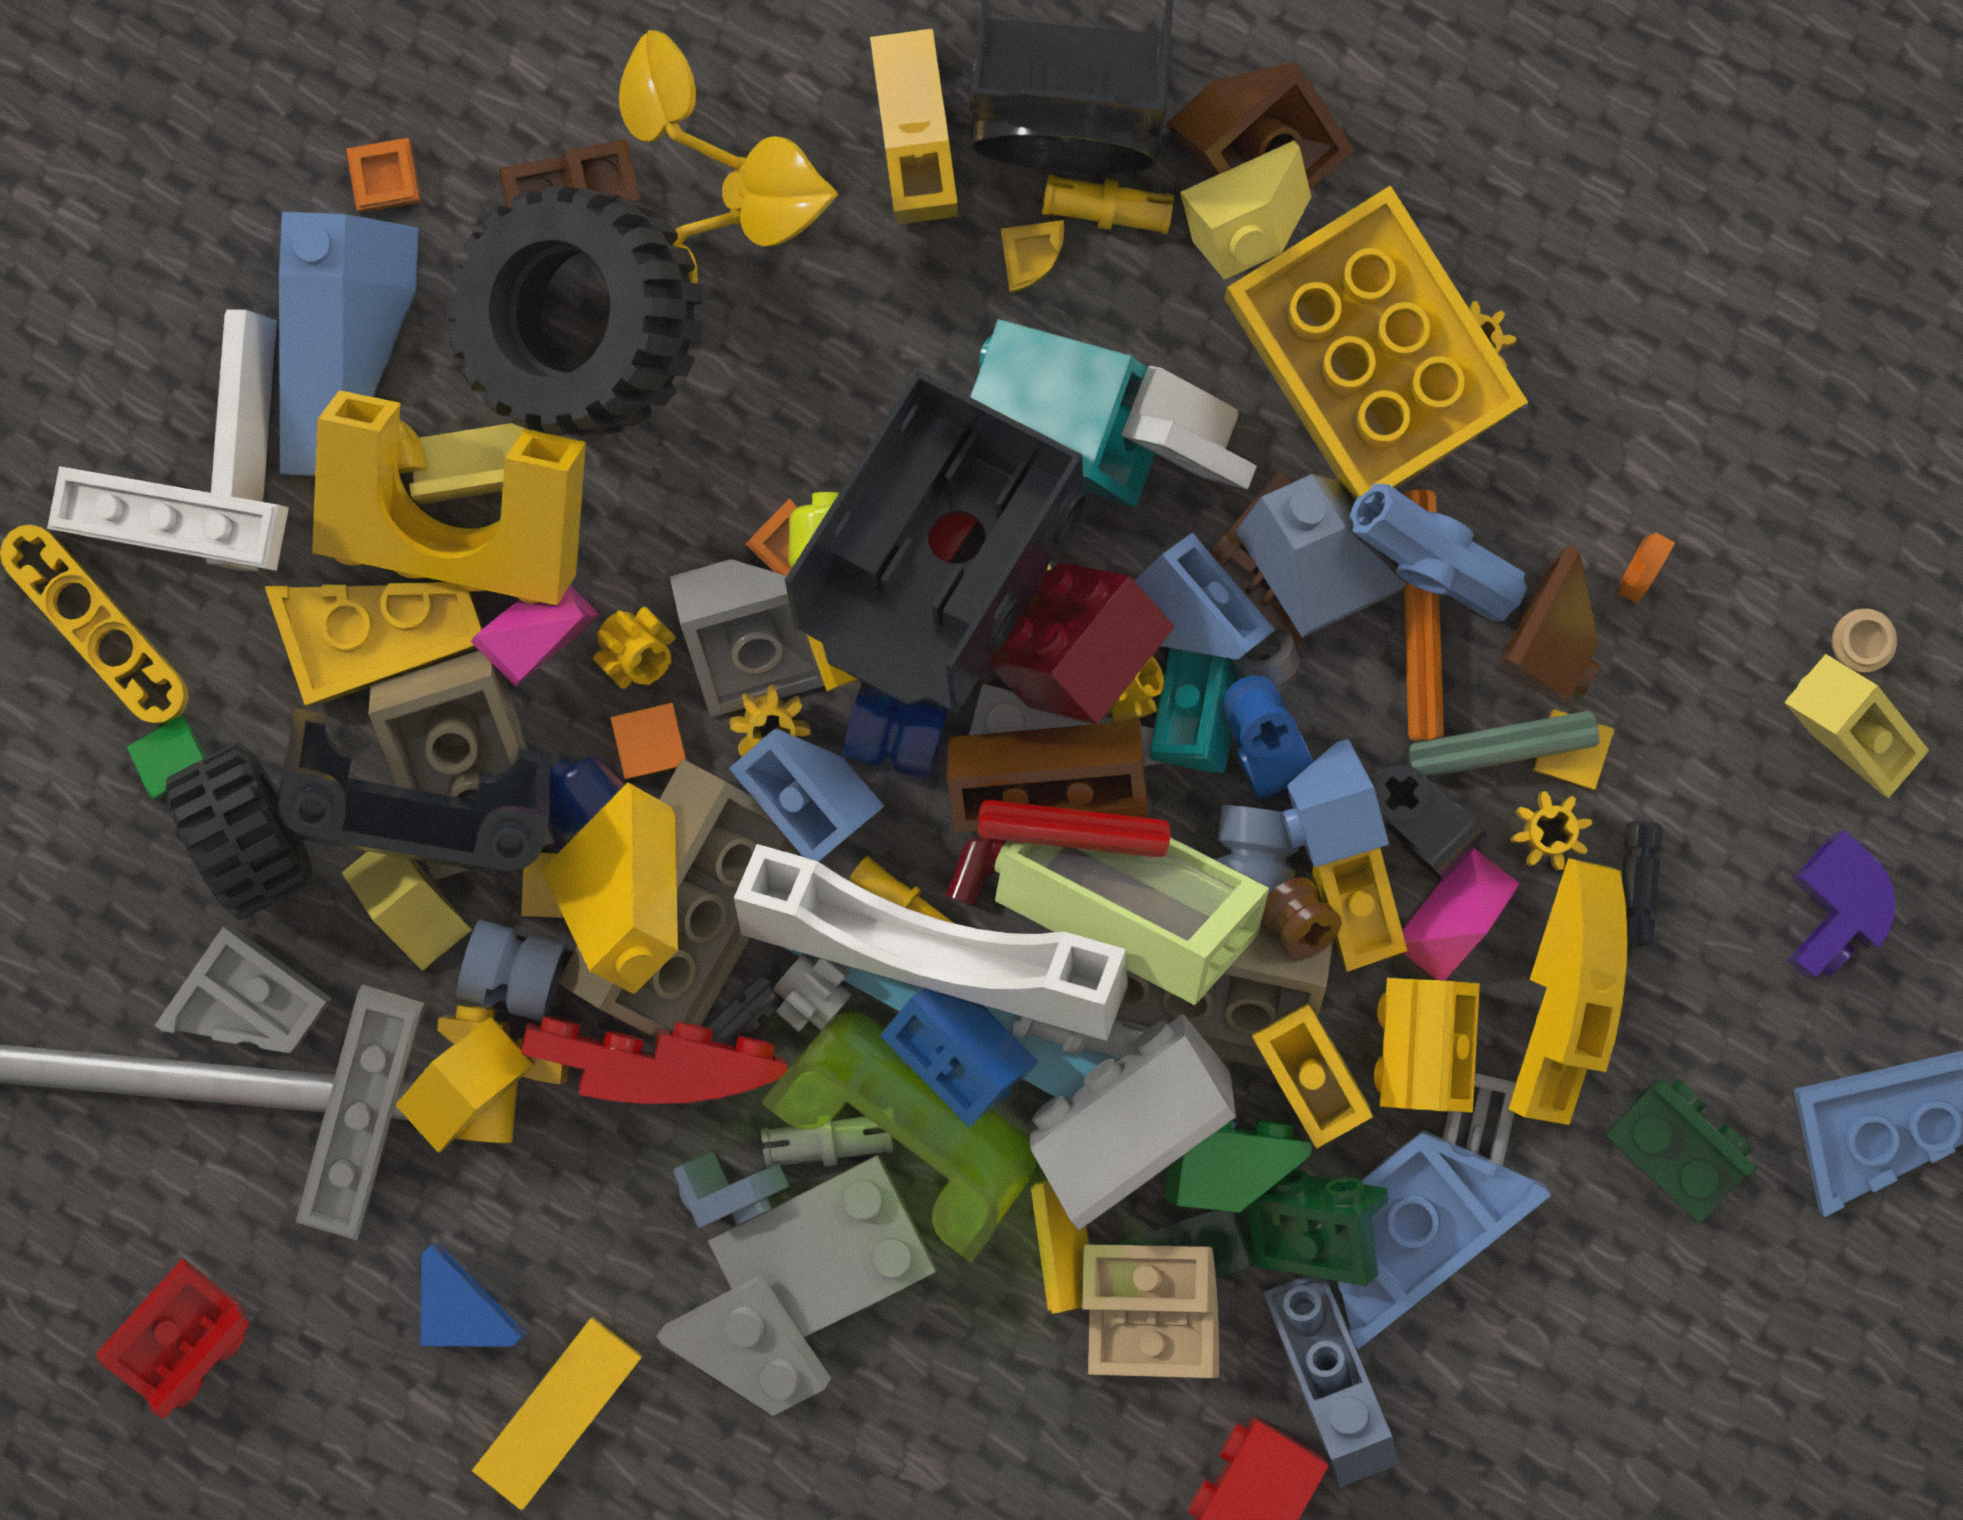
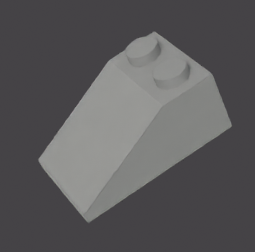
(830, 1247)

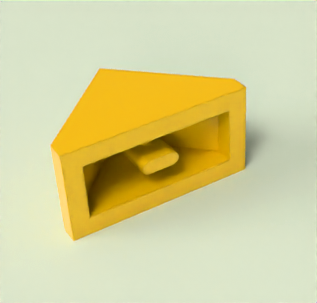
(463, 1083)

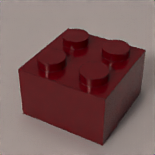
(1080, 642)

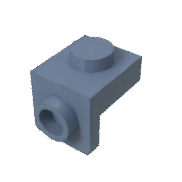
(710, 1197)

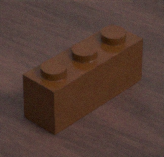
(1052, 767)

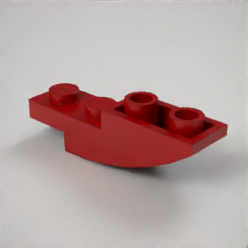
(680, 1070)

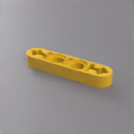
(91, 628)

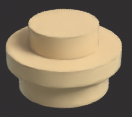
(1864, 640)

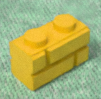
(1428, 1044)

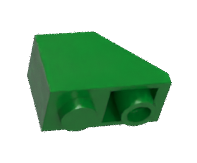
(1235, 1166)

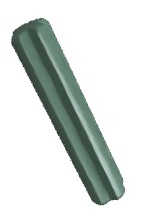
(1505, 744)

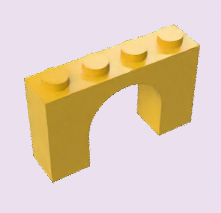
(372, 521)

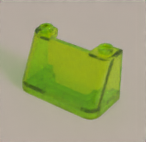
(858, 1067)

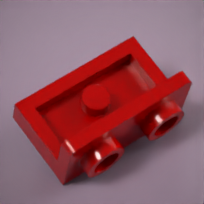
(175, 1338)

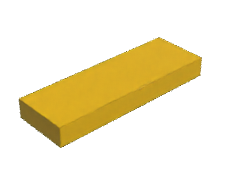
(557, 1413)

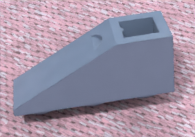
(1332, 1379)

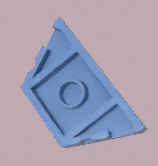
(1437, 1219)

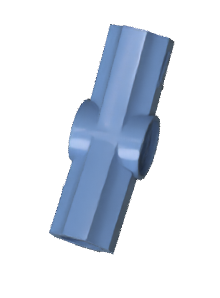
(1437, 553)

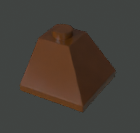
(1256, 114)
(1555, 634)

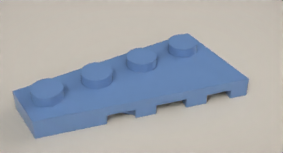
(1879, 1126)

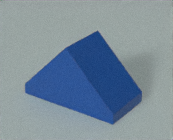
(459, 1308)

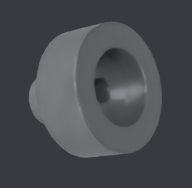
(1271, 658)

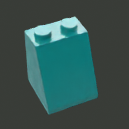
(1072, 396)

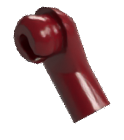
(974, 865)

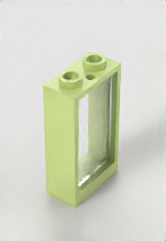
(1172, 914)

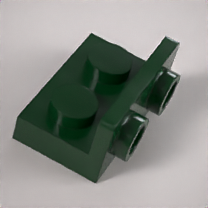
(1681, 1148)
(1317, 1227)

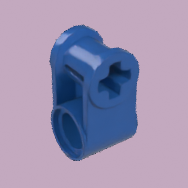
(1265, 735)

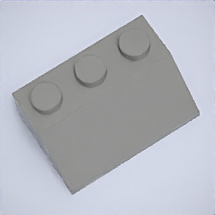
(1131, 1119)

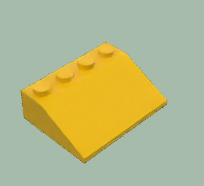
(1374, 346)

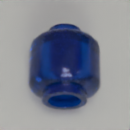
(579, 794)

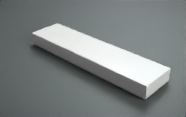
(243, 410)
(168, 518)

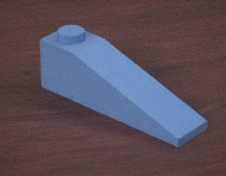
(339, 316)

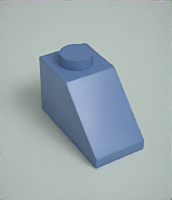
(1202, 603)
(806, 792)
(1334, 808)

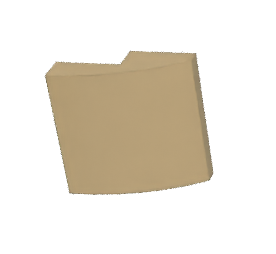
(1151, 1311)

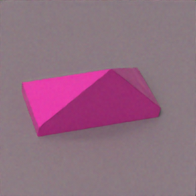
(533, 633)
(1457, 915)

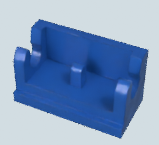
(959, 1052)

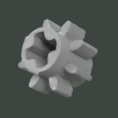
(812, 992)

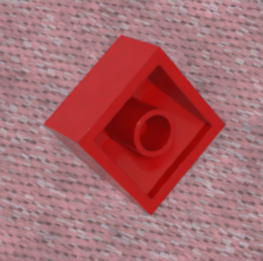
(1263, 1478)

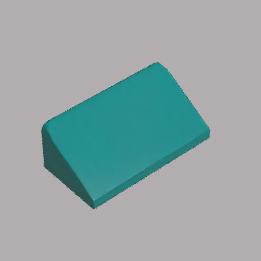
(1190, 713)

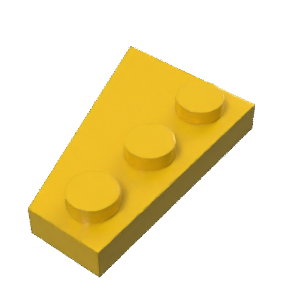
(363, 635)

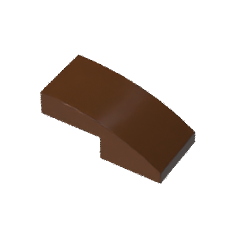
(594, 167)

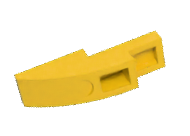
(1584, 975)

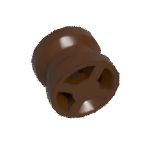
(1300, 918)

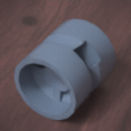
(1256, 844)
(511, 970)

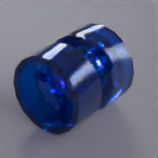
(896, 731)

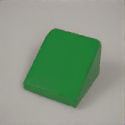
(164, 754)

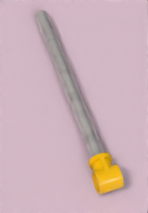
(209, 1084)

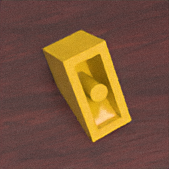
(1313, 1075)

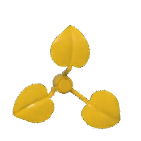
(770, 191)

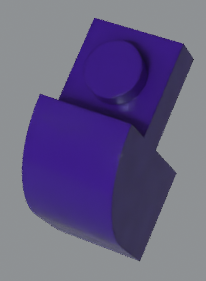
(1854, 893)

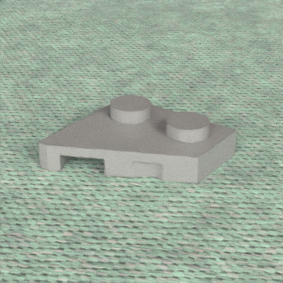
(749, 1347)

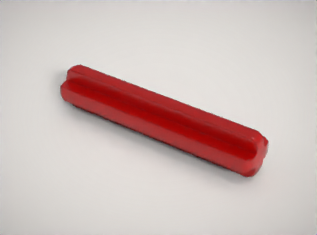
(1074, 828)

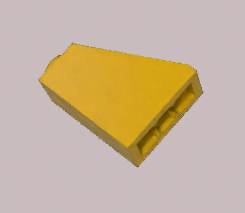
(621, 888)

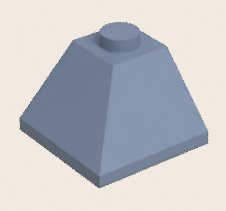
(1313, 557)

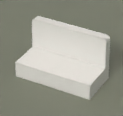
(1187, 428)

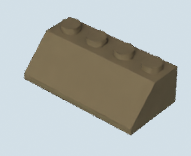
(713, 848)
(1248, 997)

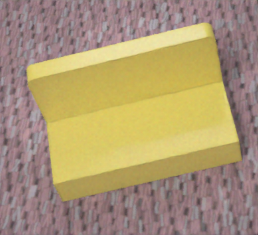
(464, 463)

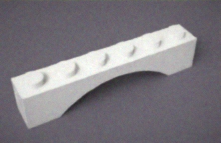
(1035, 976)

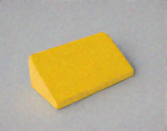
(1060, 1250)

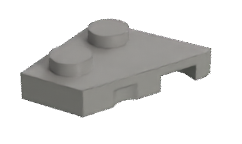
(245, 997)

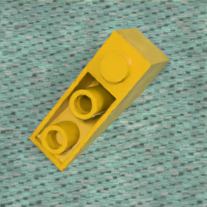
(914, 126)

